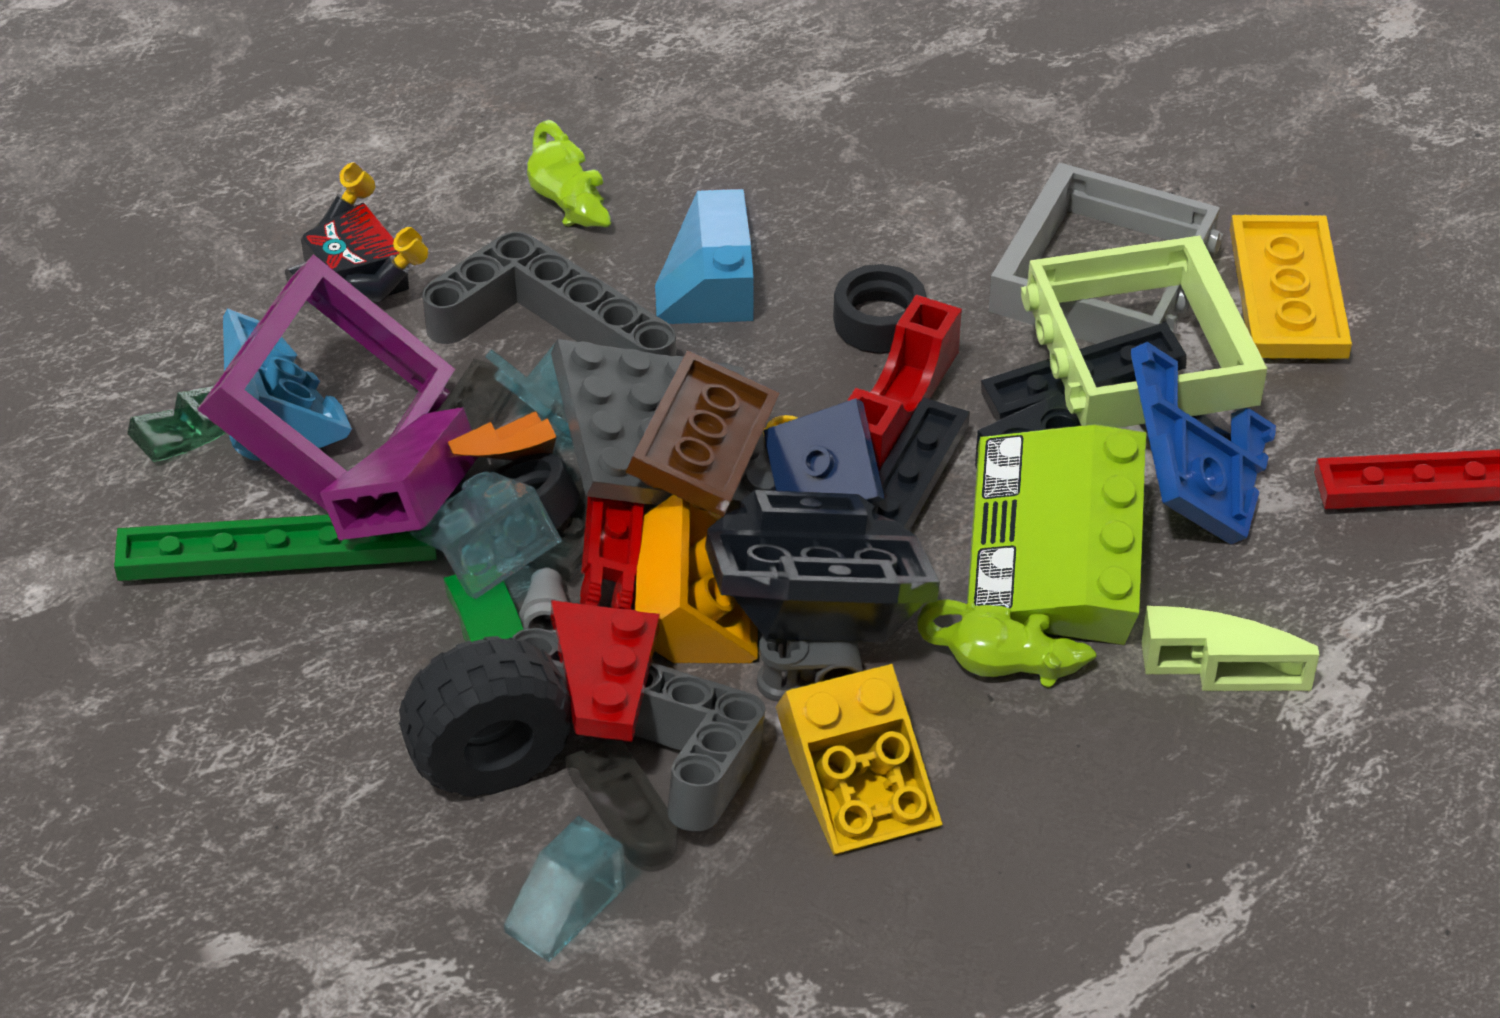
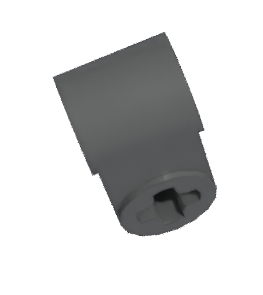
(804, 663)

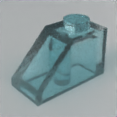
(567, 888)

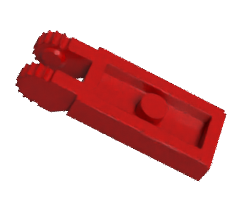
(611, 550)

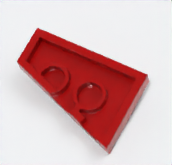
(605, 665)

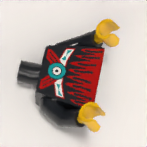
(359, 245)

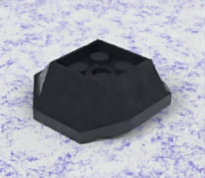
(819, 566)

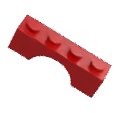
(919, 357)

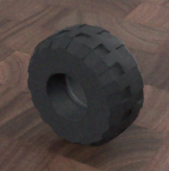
(485, 716)

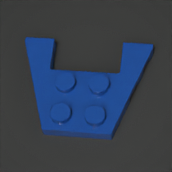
(1194, 465)

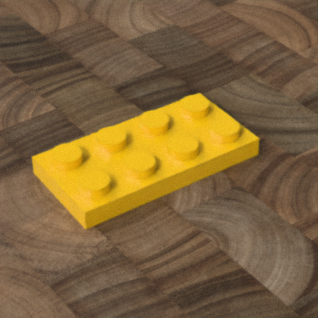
(1290, 286)

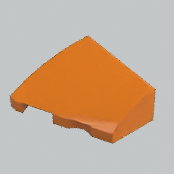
(509, 442)

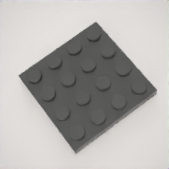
(608, 407)

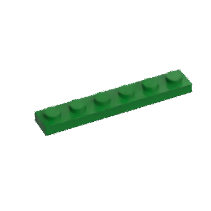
(254, 547)

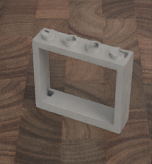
(1111, 202)

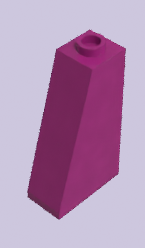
(401, 480)

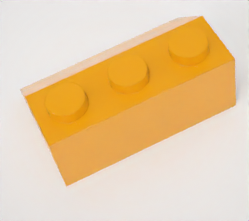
(681, 587)

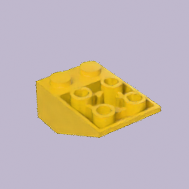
(858, 759)

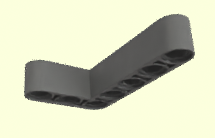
(549, 285)
(707, 721)

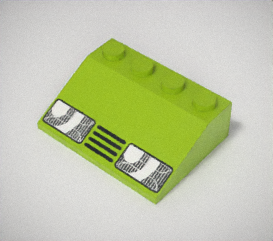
(1061, 528)

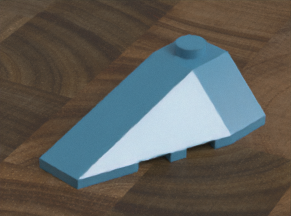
(709, 263)
(285, 388)

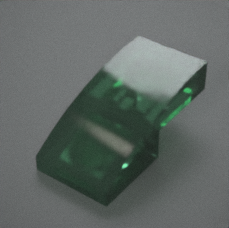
(175, 430)

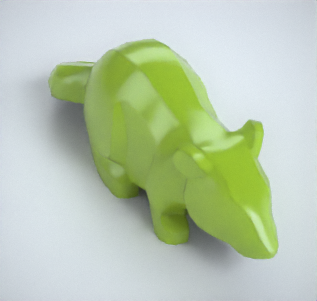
(557, 174)
(996, 645)

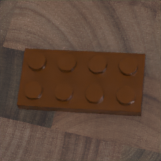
(703, 434)

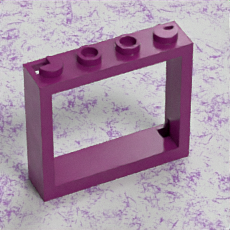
(364, 321)

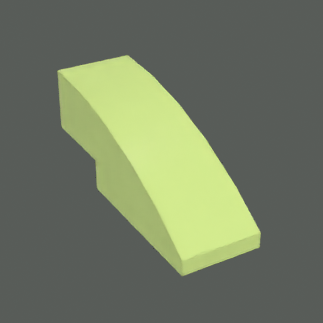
(1226, 651)

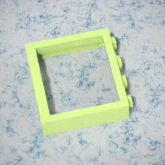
(1134, 269)

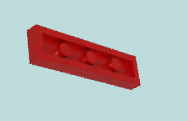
(1409, 479)

